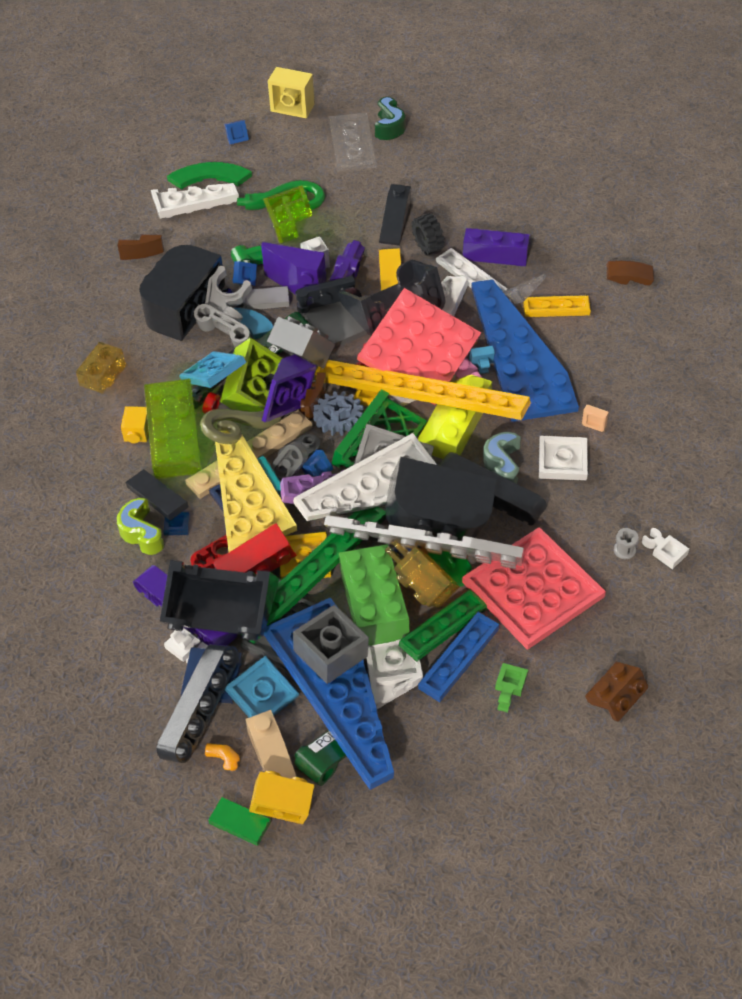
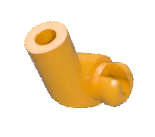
(224, 752)

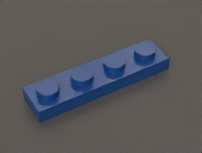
(458, 657)

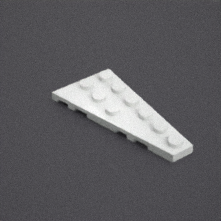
(360, 485)

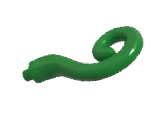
(256, 202)

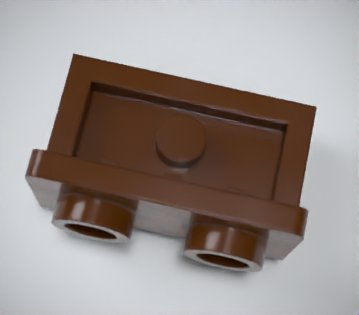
(618, 689)

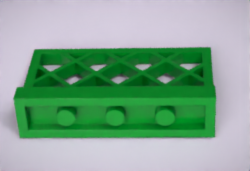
(372, 416)

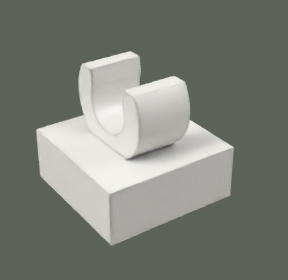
(181, 643)

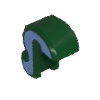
(392, 120)

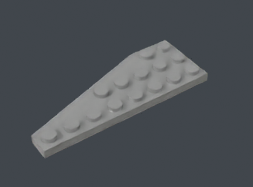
(482, 550)

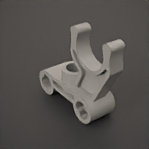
(217, 309)

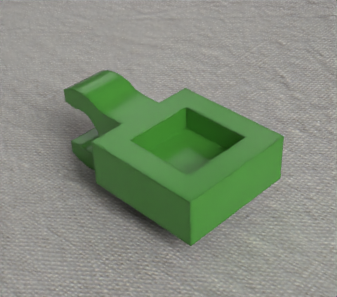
(510, 683)

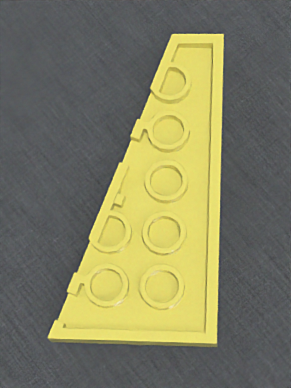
(248, 495)

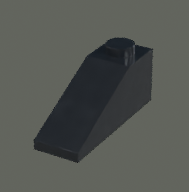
(395, 214)

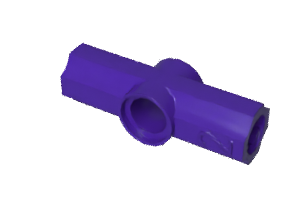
(349, 261)

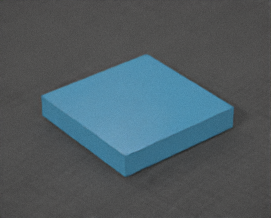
(261, 689)

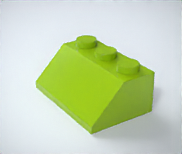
(245, 387)

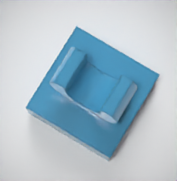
(482, 358)

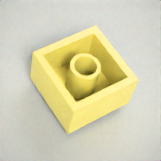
(291, 92)

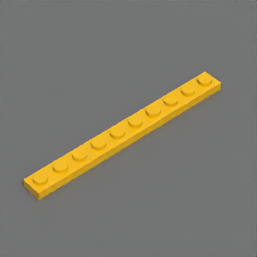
(426, 389)

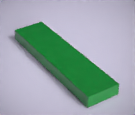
(442, 625)

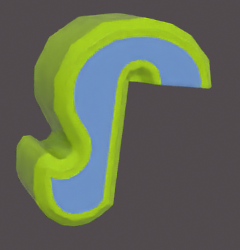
(137, 531)

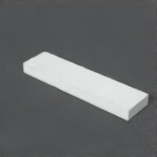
(461, 267)

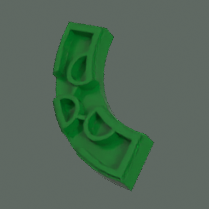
(198, 172)

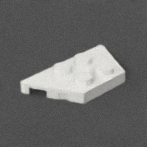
(391, 672)

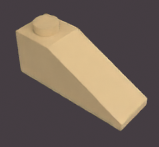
(269, 744)

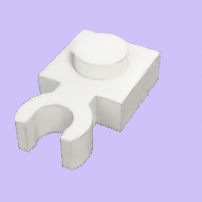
(666, 550)

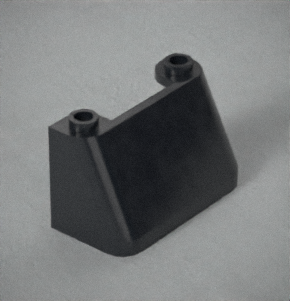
(411, 275)
(218, 600)

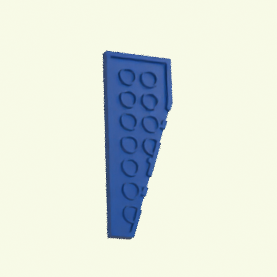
(521, 357)
(343, 704)

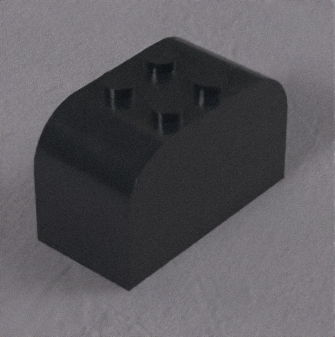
(176, 288)
(439, 499)

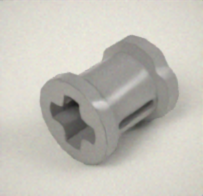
(630, 540)

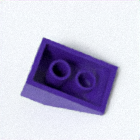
(293, 266)
(288, 387)

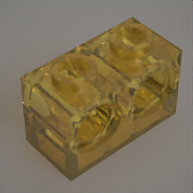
(101, 367)

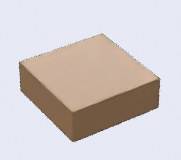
(595, 418)

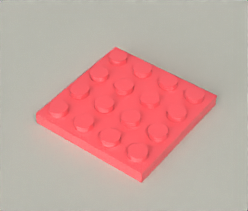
(419, 340)
(538, 594)

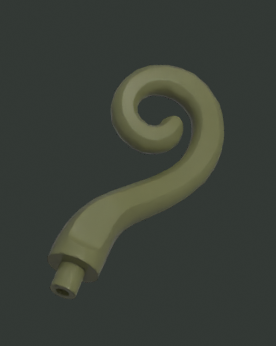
(226, 421)

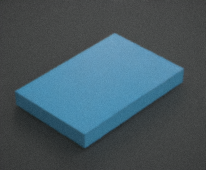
(213, 368)

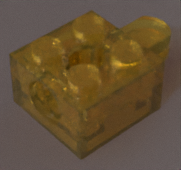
(423, 575)

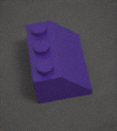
(496, 247)

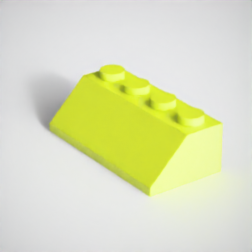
(451, 426)

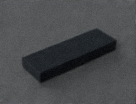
(157, 494)

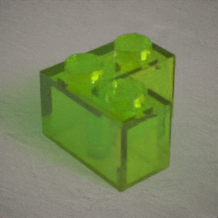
(285, 210)

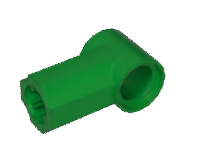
(249, 255)

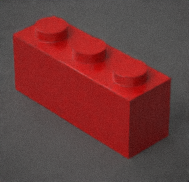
(261, 553)

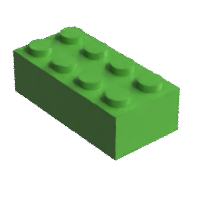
(374, 594)

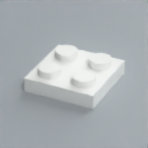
(562, 458)

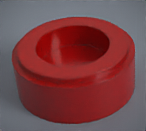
(211, 402)

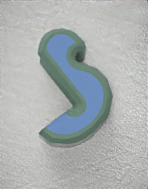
(497, 457)

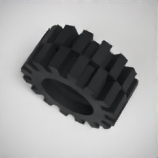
(428, 233)

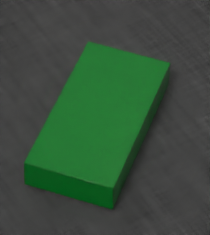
(239, 821)

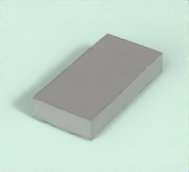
(267, 298)

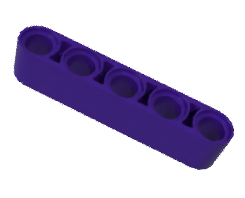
(153, 583)

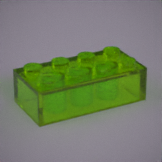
(172, 428)

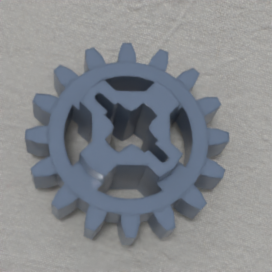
(337, 413)

